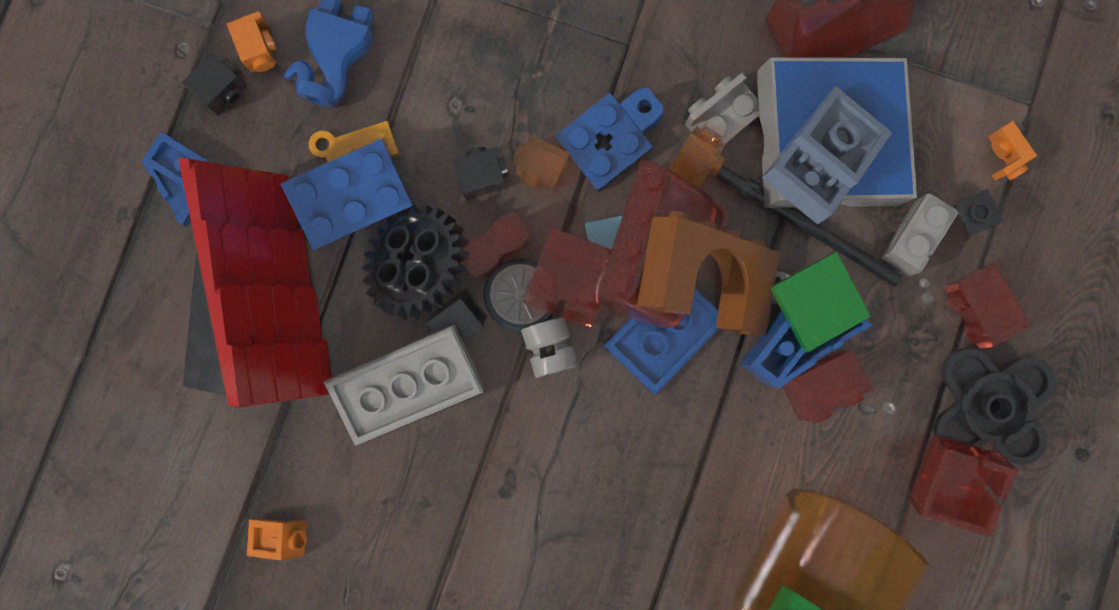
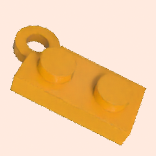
(351, 141)

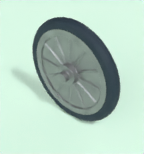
(506, 294)

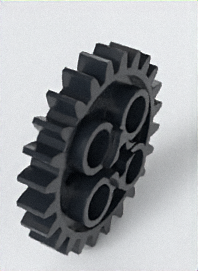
(415, 262)

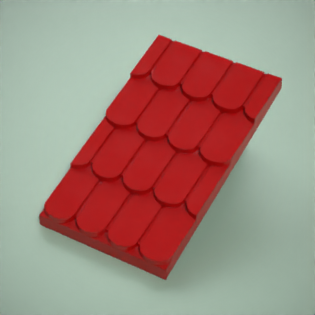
(252, 295)

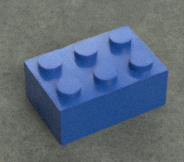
(347, 193)

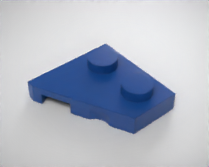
(164, 166)

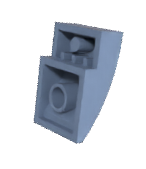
(827, 156)

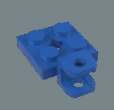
(626, 127)

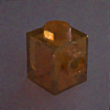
(699, 156)
(540, 163)

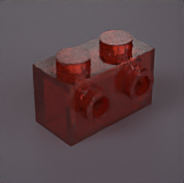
(987, 307)
(826, 386)

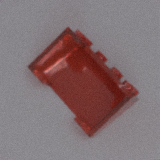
(837, 28)

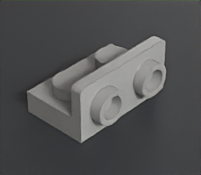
(726, 111)

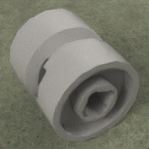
(548, 334)

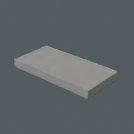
(405, 385)

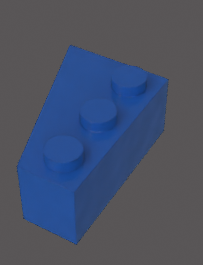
(779, 356)

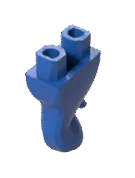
(335, 46)

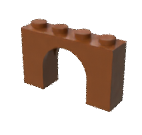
(673, 262)

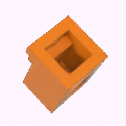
(253, 42)

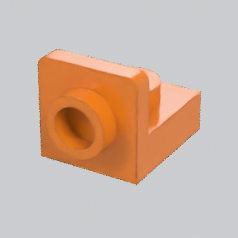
(1013, 148)
(276, 539)

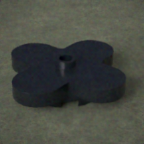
(1017, 392)

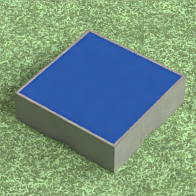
(796, 86)

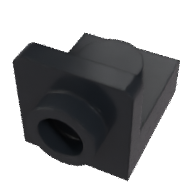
(978, 213)

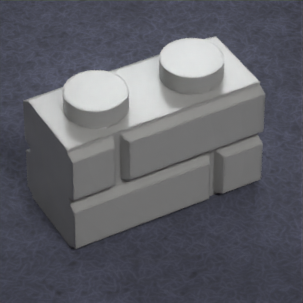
(919, 235)

